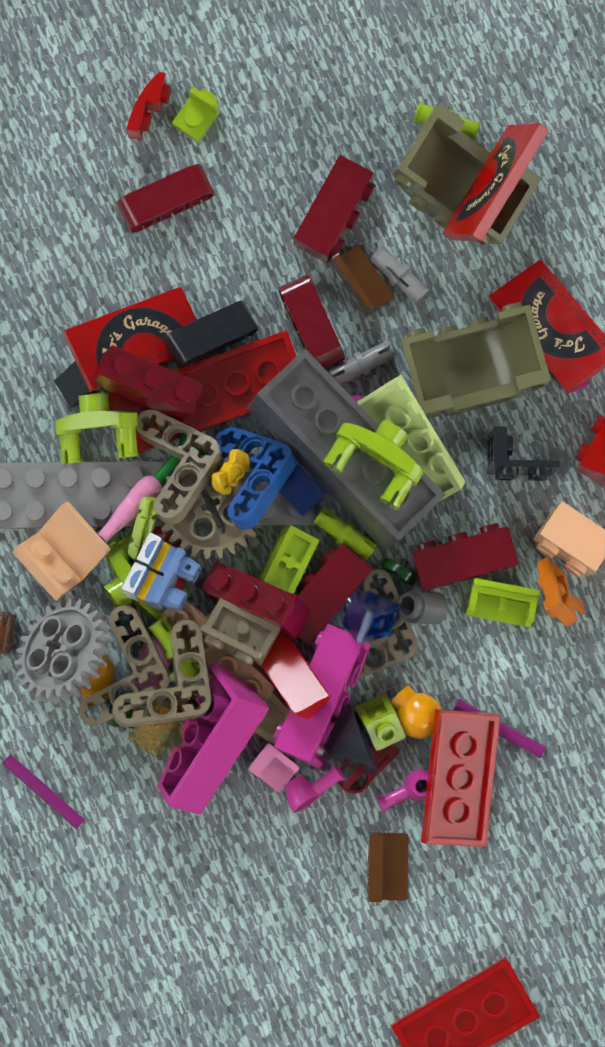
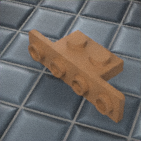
(250, 674)

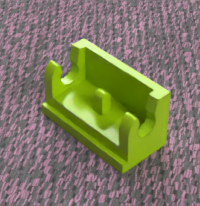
(288, 558)
(502, 602)

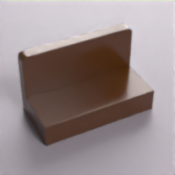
(362, 280)
(387, 866)

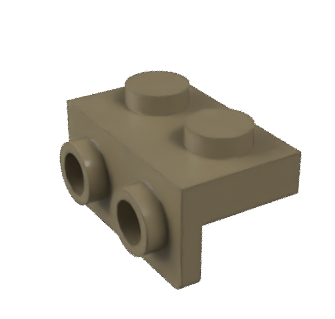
(240, 632)

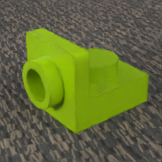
(197, 114)
(380, 721)

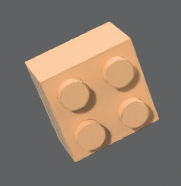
(572, 540)

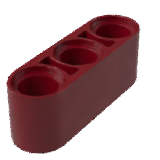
(165, 196)
(311, 321)

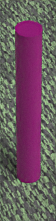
(508, 733)
(43, 791)

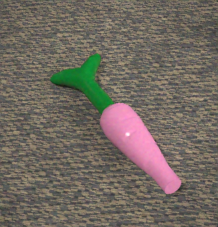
(147, 486)

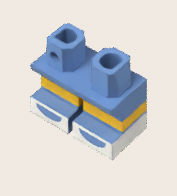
(157, 574)

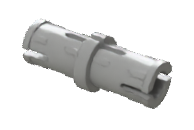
(399, 274)
(362, 363)

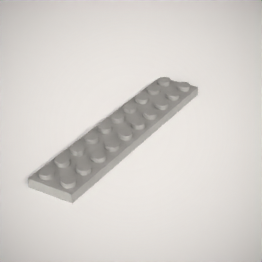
(95, 489)

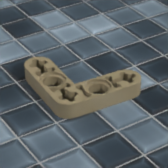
(190, 462)
(385, 644)
(140, 668)
(185, 685)

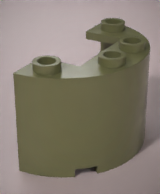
(444, 166)
(476, 363)

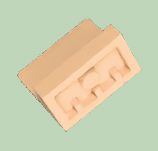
(62, 552)

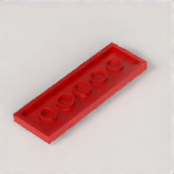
(229, 384)

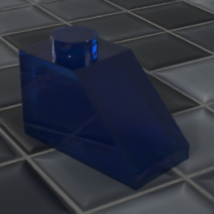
(301, 492)
(369, 616)

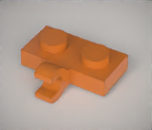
(559, 599)

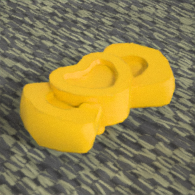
(231, 472)

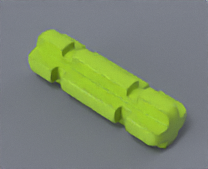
(143, 525)

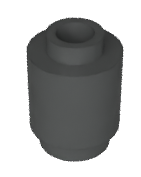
(423, 607)

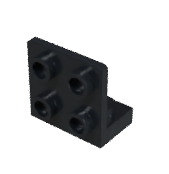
(498, 463)

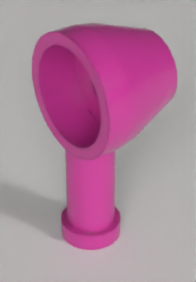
(302, 792)
(405, 792)

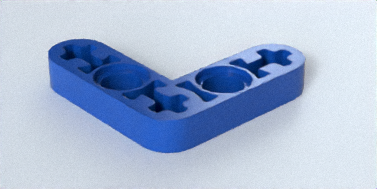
(272, 464)

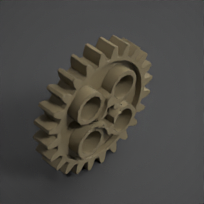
(215, 541)

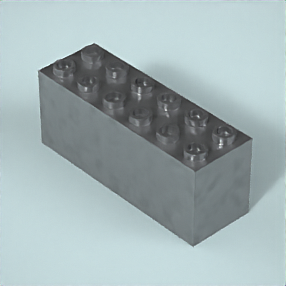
(305, 412)

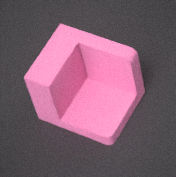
(273, 767)

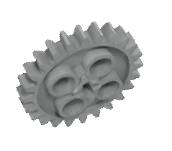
(63, 651)

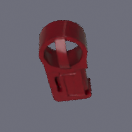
(382, 758)

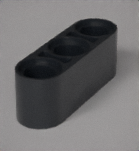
(210, 334)

